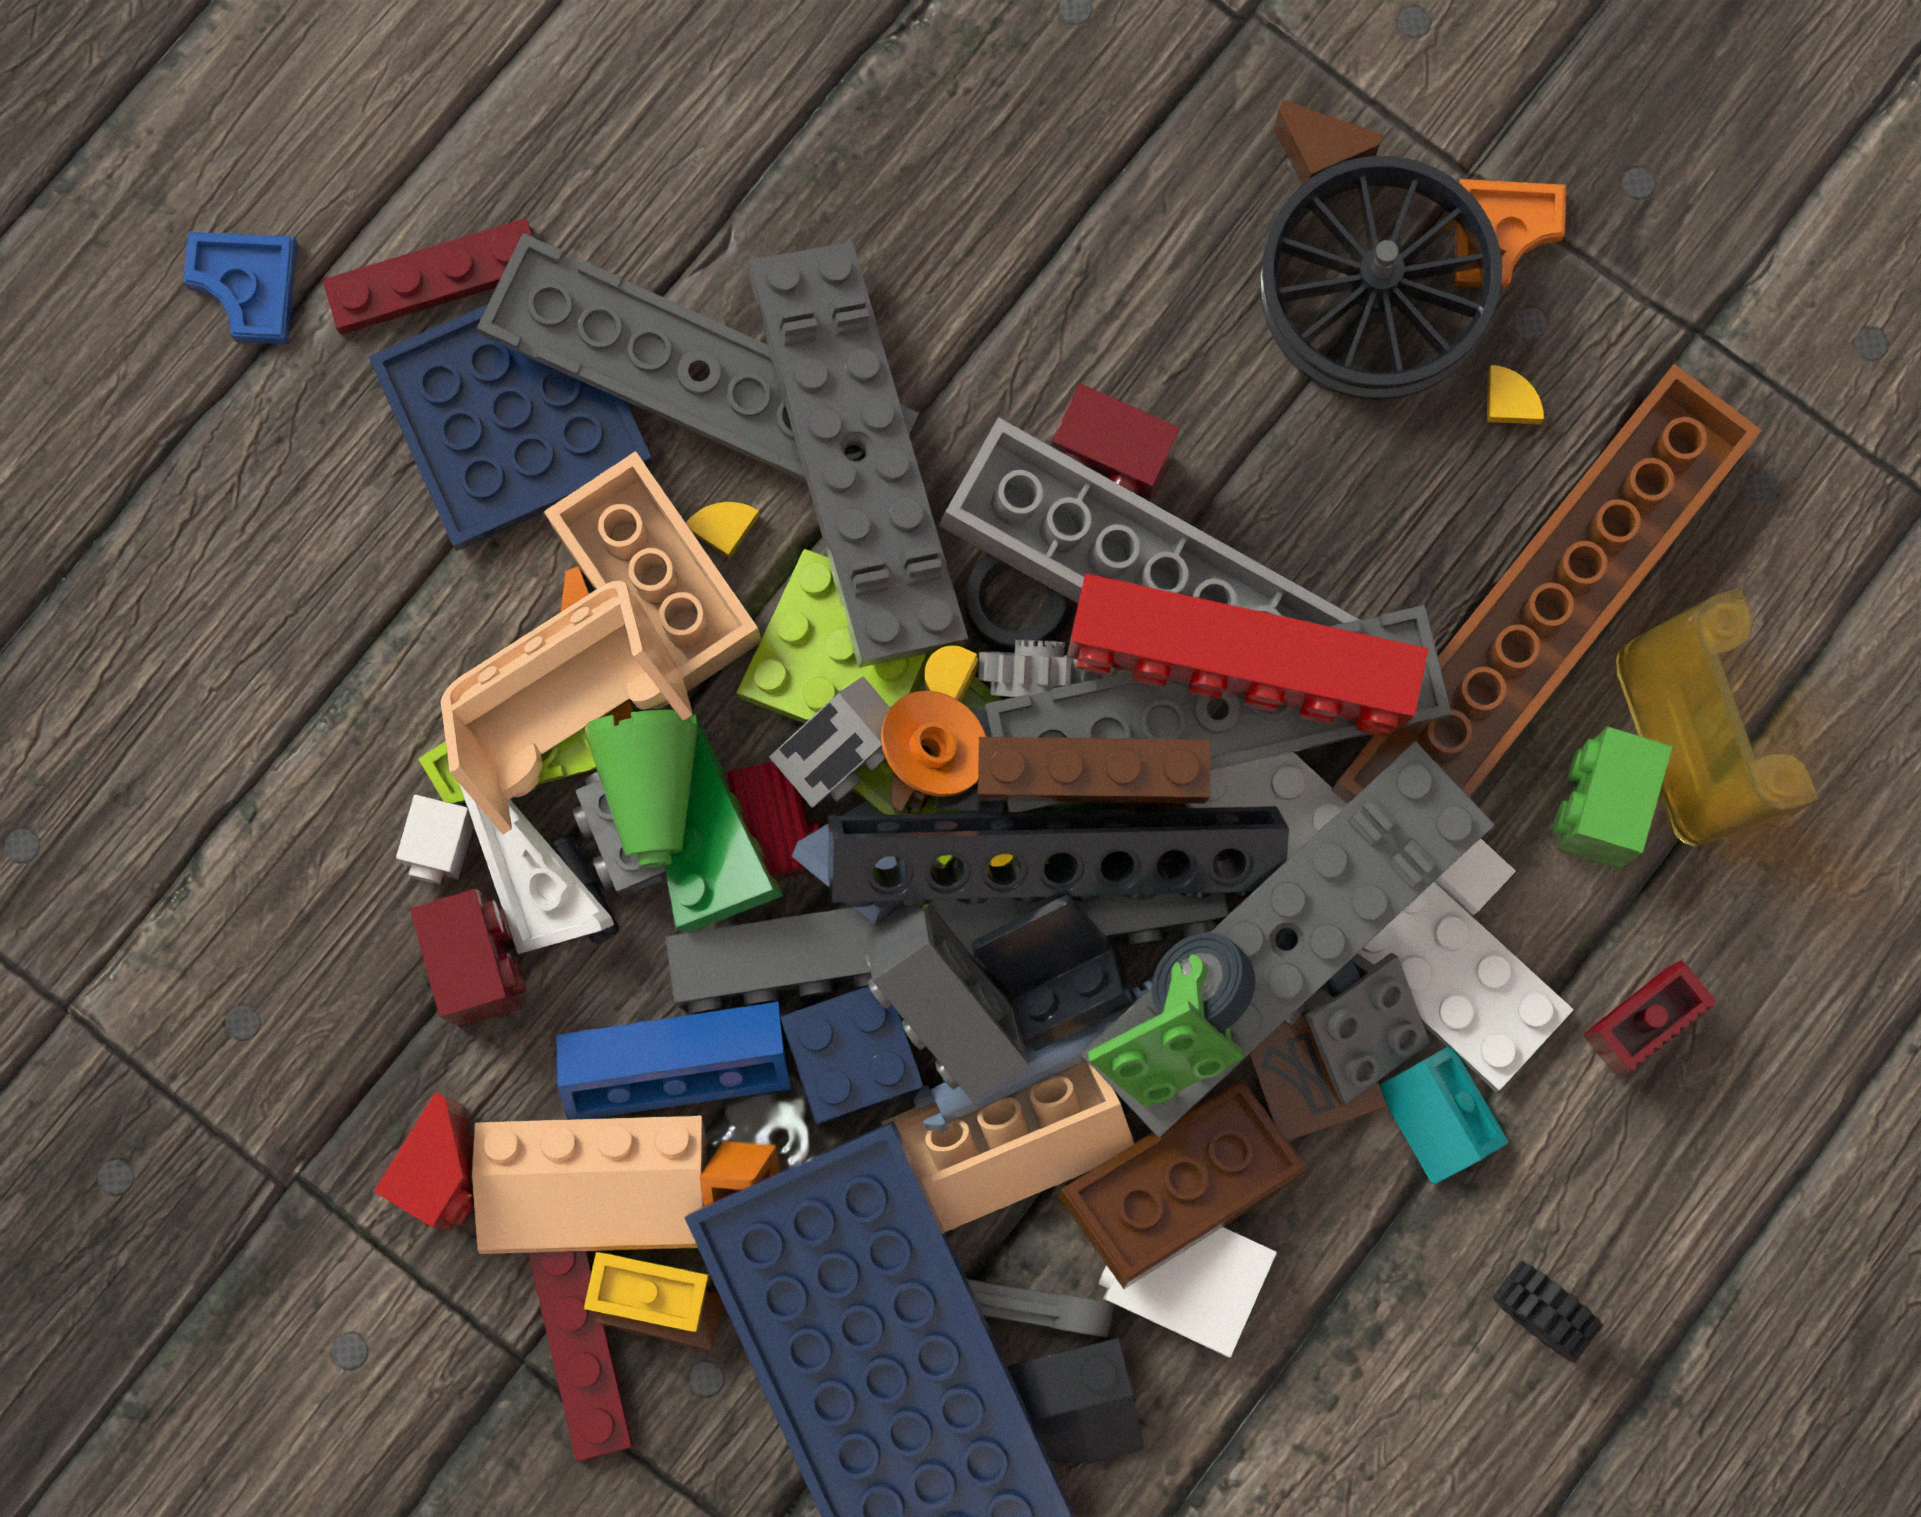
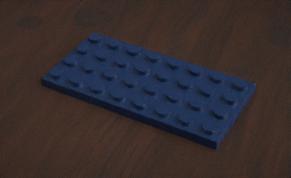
(873, 1341)

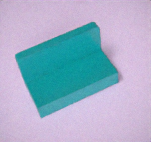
(1442, 1115)

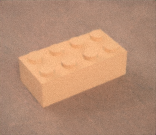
(632, 533)

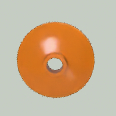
(942, 726)

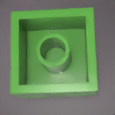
(1612, 797)

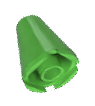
(646, 779)

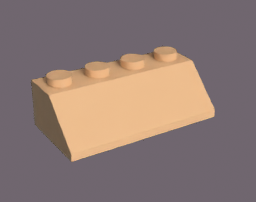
(1016, 1144)
(587, 1184)

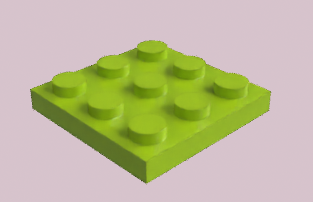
(810, 654)

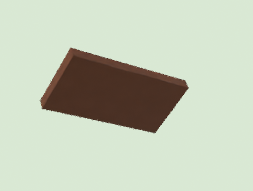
(1182, 1184)

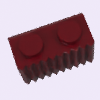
(772, 815)
(1650, 1018)

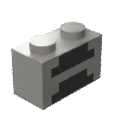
(835, 744)

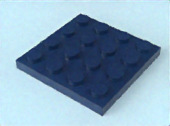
(498, 428)

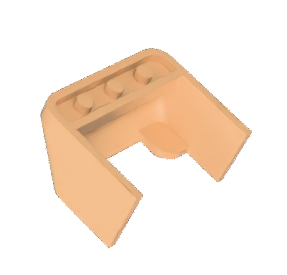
(549, 689)

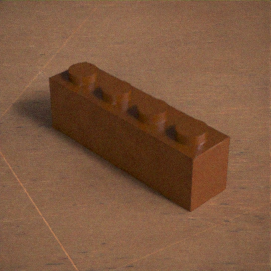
(1094, 770)

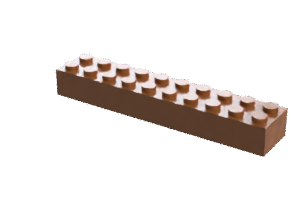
(1570, 581)

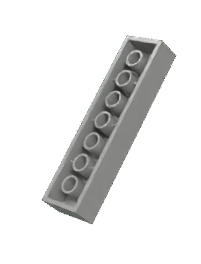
(1068, 521)

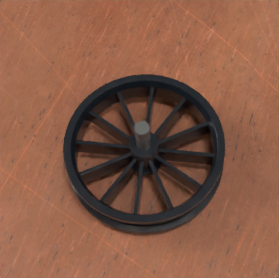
(1380, 276)

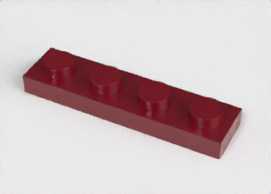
(422, 278)
(580, 1355)

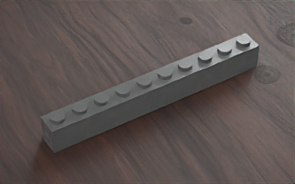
(831, 946)

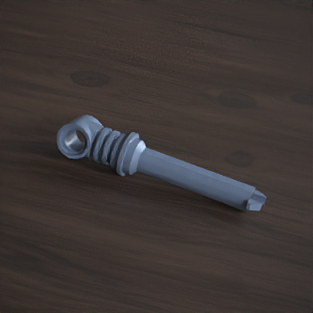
(1042, 1065)

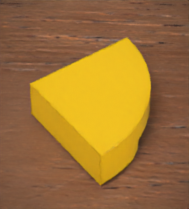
(1511, 398)
(723, 525)

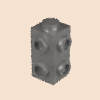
(612, 866)

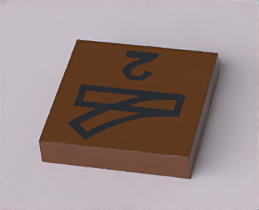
(1298, 1084)

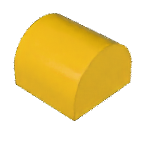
(951, 671)

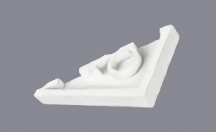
(534, 885)

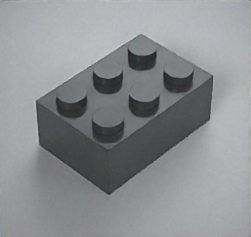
(945, 1000)

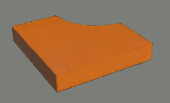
(1521, 217)

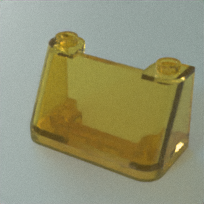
(1685, 701)

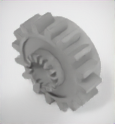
(1030, 669)

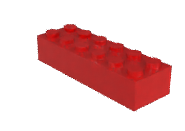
(1246, 654)

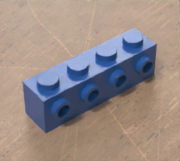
(673, 1057)

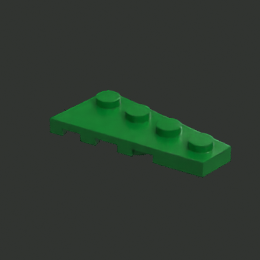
(719, 860)

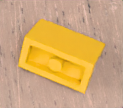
(647, 1291)

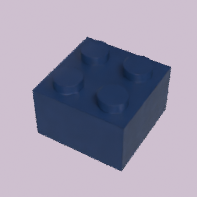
(851, 1056)

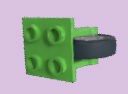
(1199, 995)

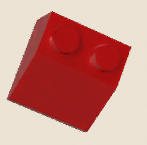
(434, 1167)

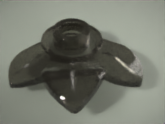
(763, 1116)

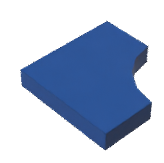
(249, 278)

